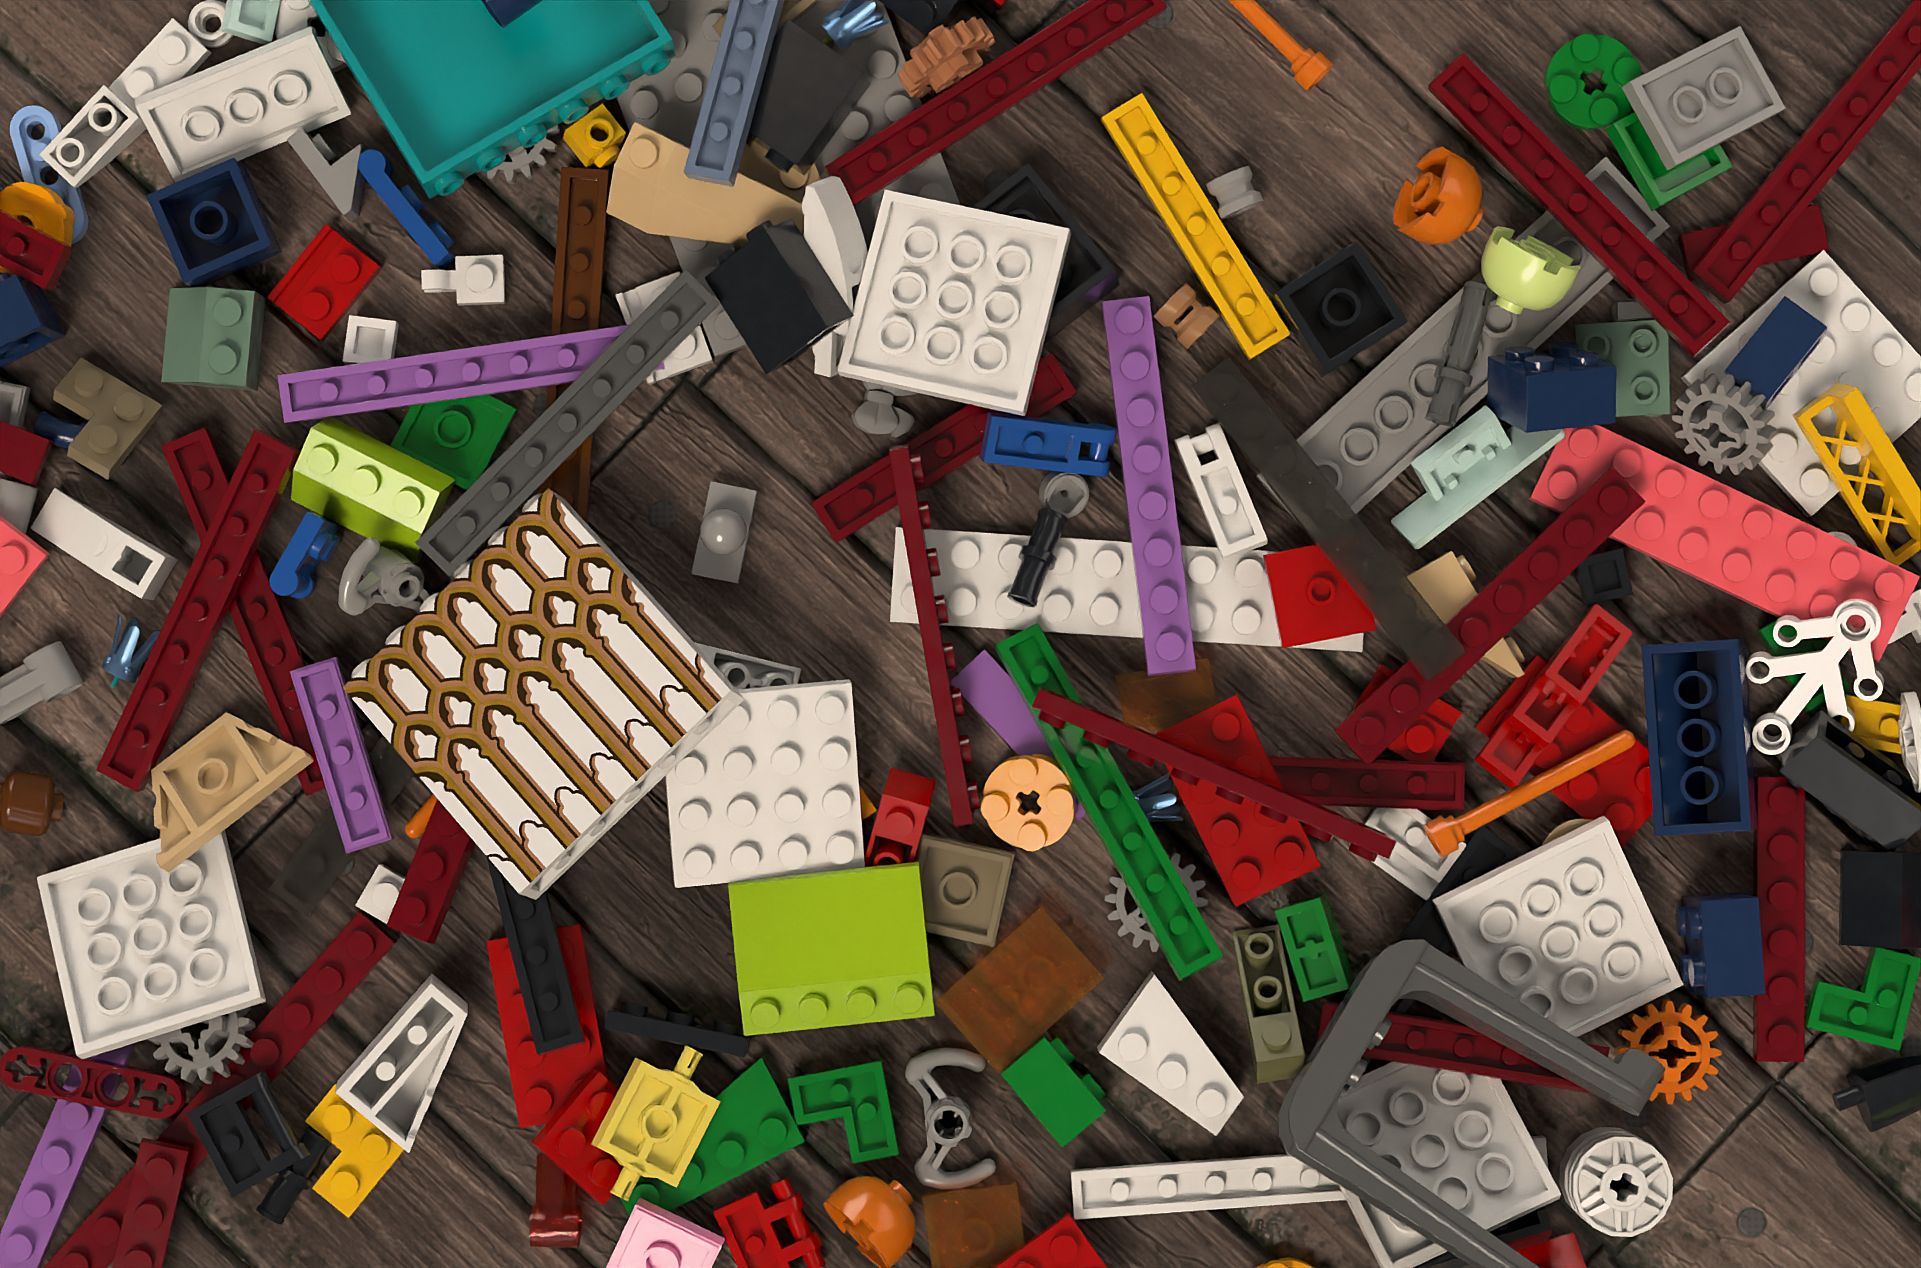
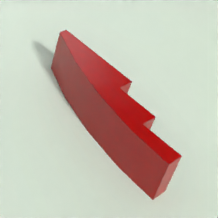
(1553, 696)

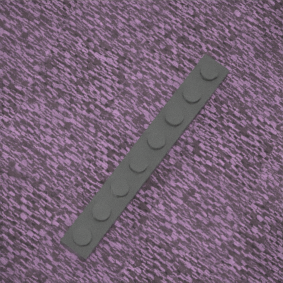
(567, 423)

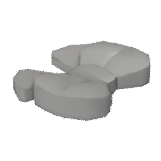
(876, 413)

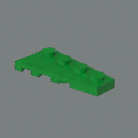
(744, 1133)

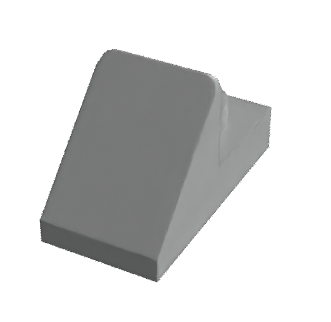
(341, 179)

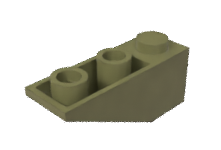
(1268, 1004)

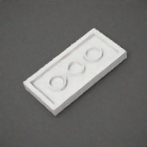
(243, 105)

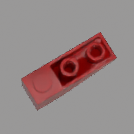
(899, 819)

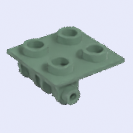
(1641, 362)

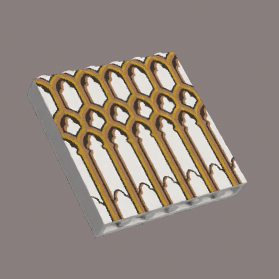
(541, 693)

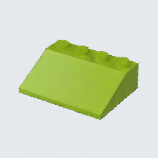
(831, 949)

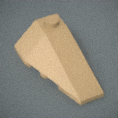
(661, 200)

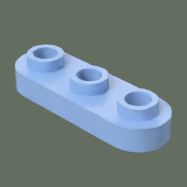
(35, 167)

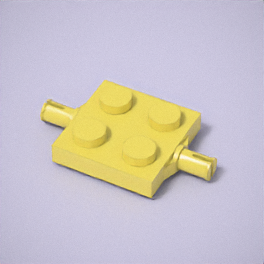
(655, 1122)

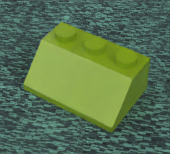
(369, 486)

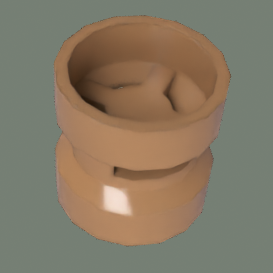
(1194, 324)

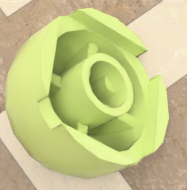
(1526, 272)

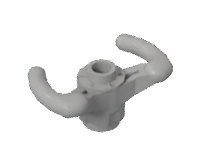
(387, 579)
(928, 1165)

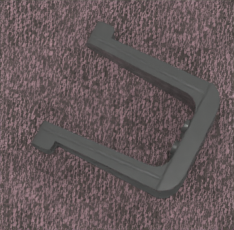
(1419, 971)

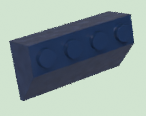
(1699, 737)

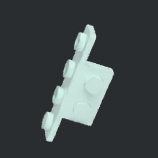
(1466, 470)

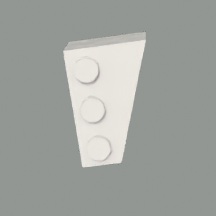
(1169, 1057)
(404, 1062)

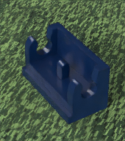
(1777, 350)

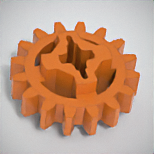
(1668, 1031)

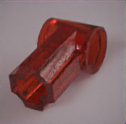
(556, 1212)

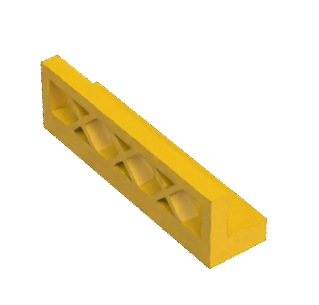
(1878, 456)

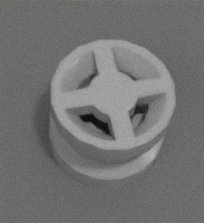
(1234, 193)

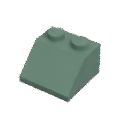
(213, 338)

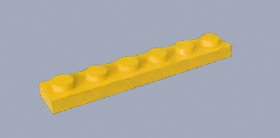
(1195, 226)

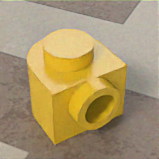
(596, 138)

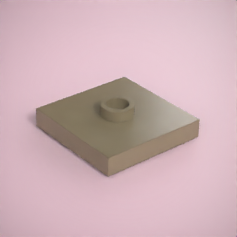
(963, 887)

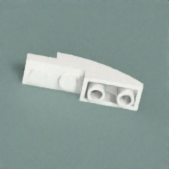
(110, 117)
(840, 247)

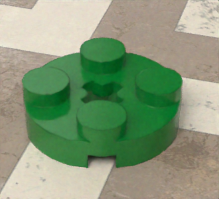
(1565, 87)

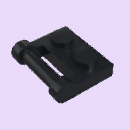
(234, 1141)

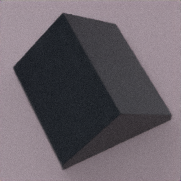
(1880, 899)

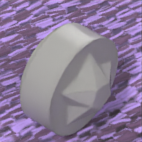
(1064, 493)

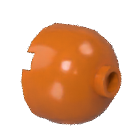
(1442, 201)
(875, 1217)

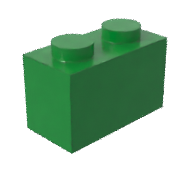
(1054, 1089)

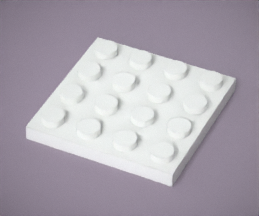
(954, 302)
(1856, 351)
(769, 789)
(1563, 931)
(149, 945)
(1451, 1137)

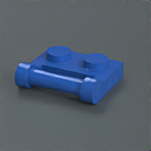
(310, 544)

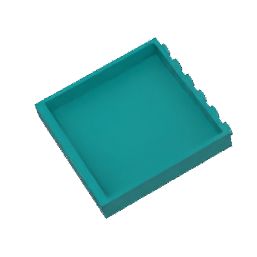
(471, 92)

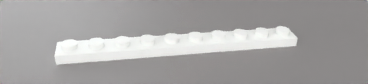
(1204, 1185)

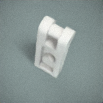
(1221, 493)

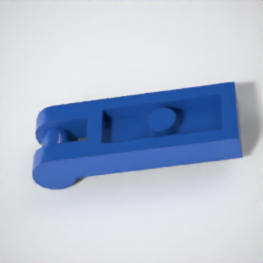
(405, 207)
(1046, 444)

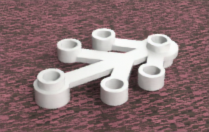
(1818, 669)

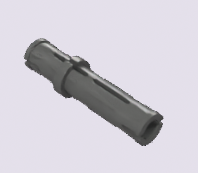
(1457, 363)

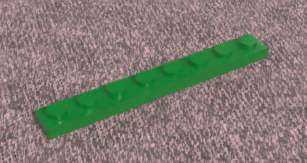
(1113, 811)

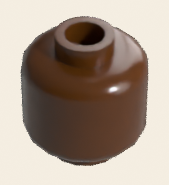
(29, 803)

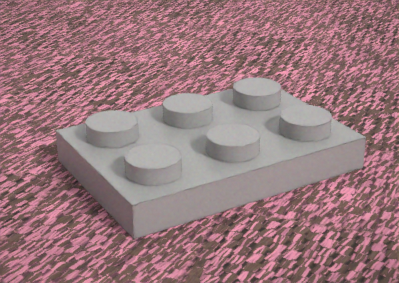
(1703, 98)

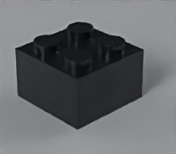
(1338, 309)

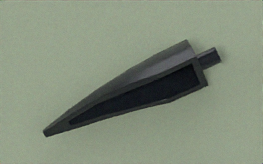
(1883, 1091)

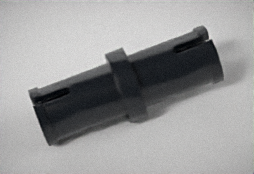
(1037, 557)
(293, 1179)

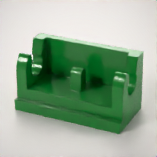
(1314, 947)

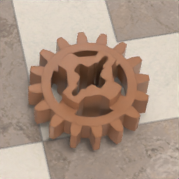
(946, 57)

